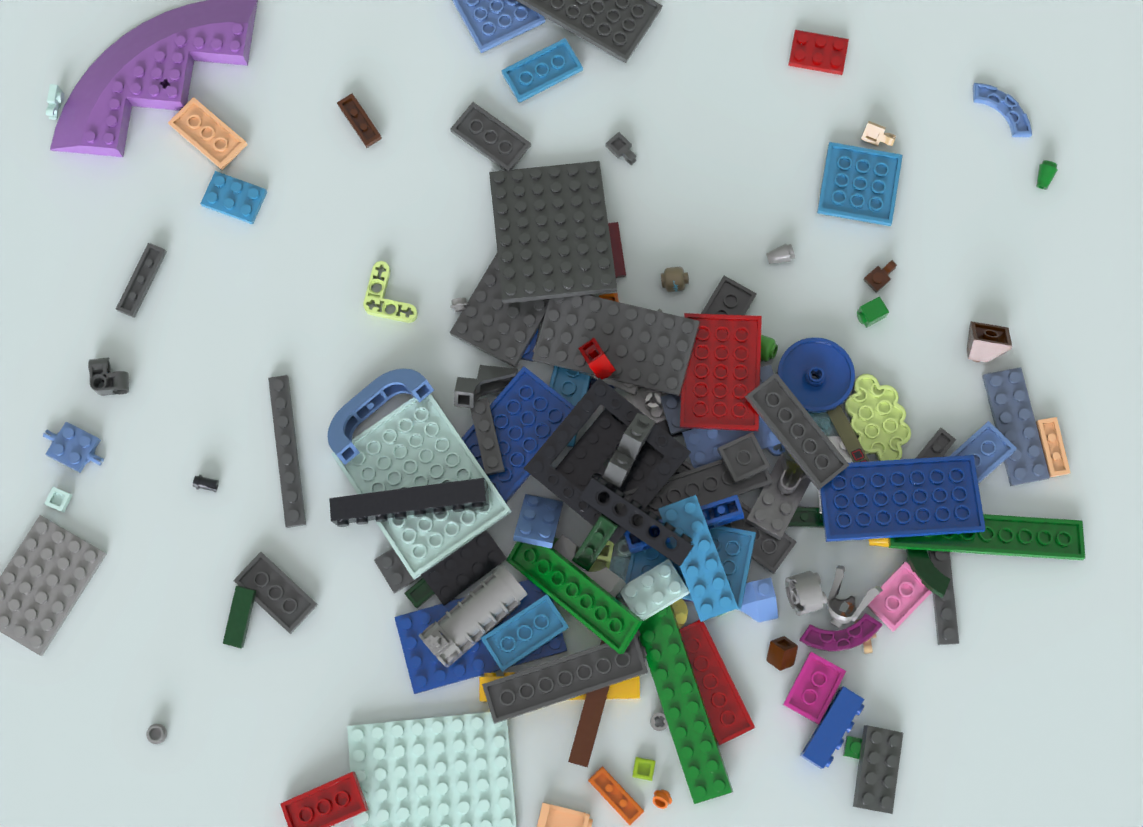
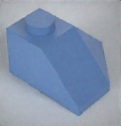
(760, 600)

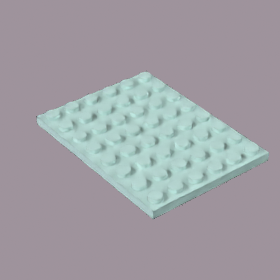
(413, 450)
(434, 772)

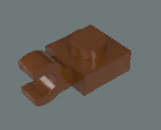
(879, 277)

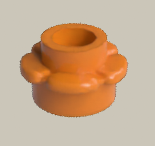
(662, 799)

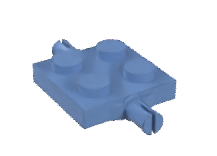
(73, 447)

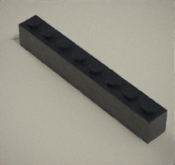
(409, 501)

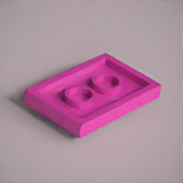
(814, 688)

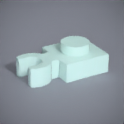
(55, 98)

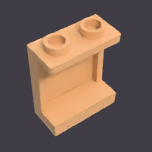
(562, 817)

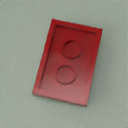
(818, 52)

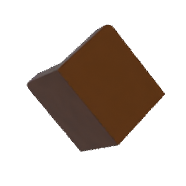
(782, 653)

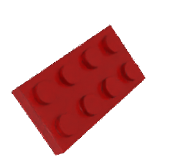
(326, 804)

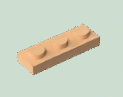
(1053, 447)

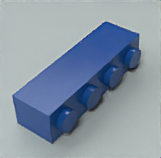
(832, 728)

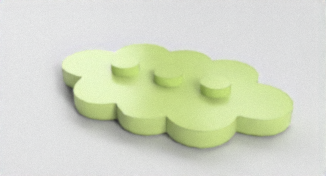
(877, 418)

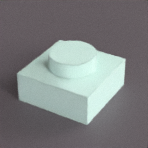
(58, 499)

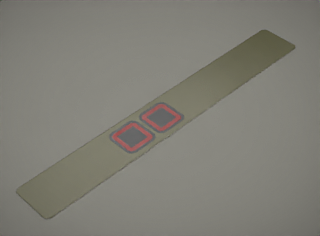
(847, 435)

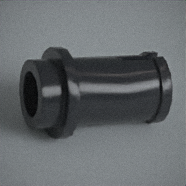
(205, 483)

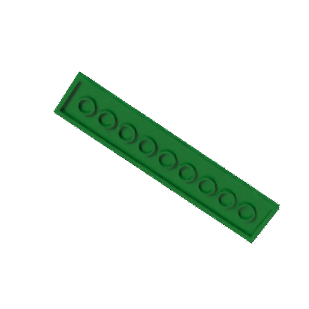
(1008, 537)
(684, 707)

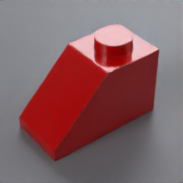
(597, 359)

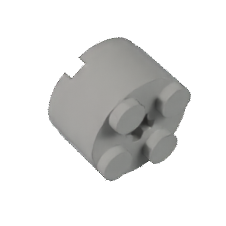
(805, 592)

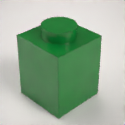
(872, 312)

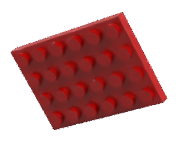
(722, 373)

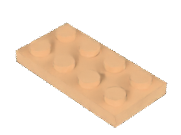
(207, 133)

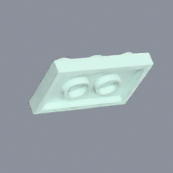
(654, 590)

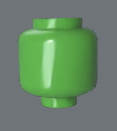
(768, 348)

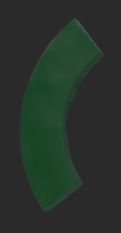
(927, 572)

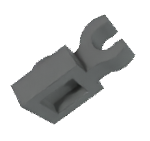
(621, 146)

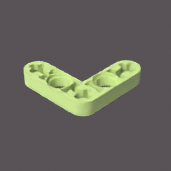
(378, 297)

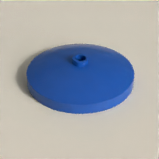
(825, 361)

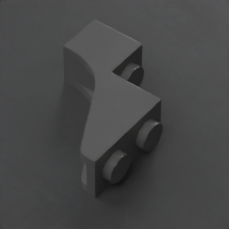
(489, 381)
(628, 449)

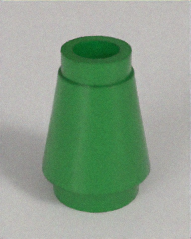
(1046, 173)

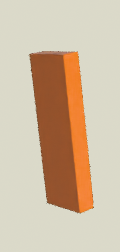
(616, 795)

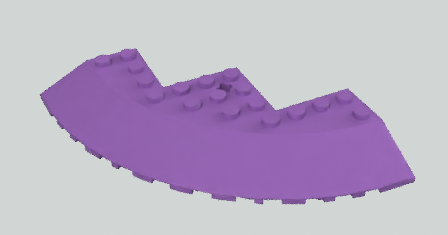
(151, 70)

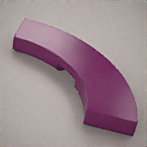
(842, 639)

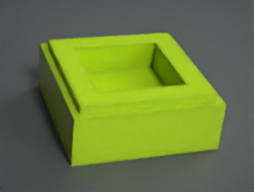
(643, 768)

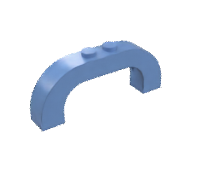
(367, 402)

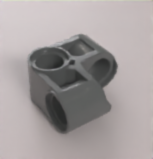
(114, 382)

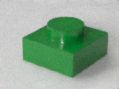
(852, 747)

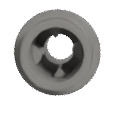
(781, 254)

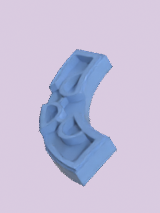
(1006, 105)

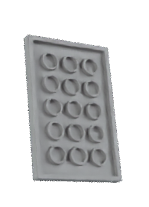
(44, 583)

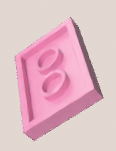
(899, 597)

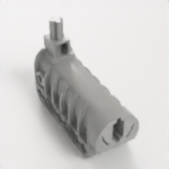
(473, 616)

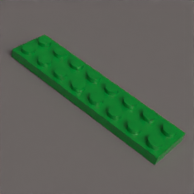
(577, 594)

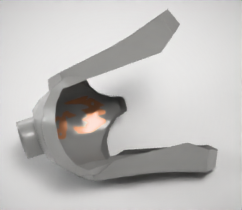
(834, 604)

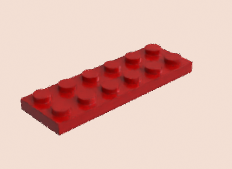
(719, 694)

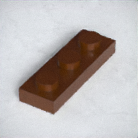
(359, 120)

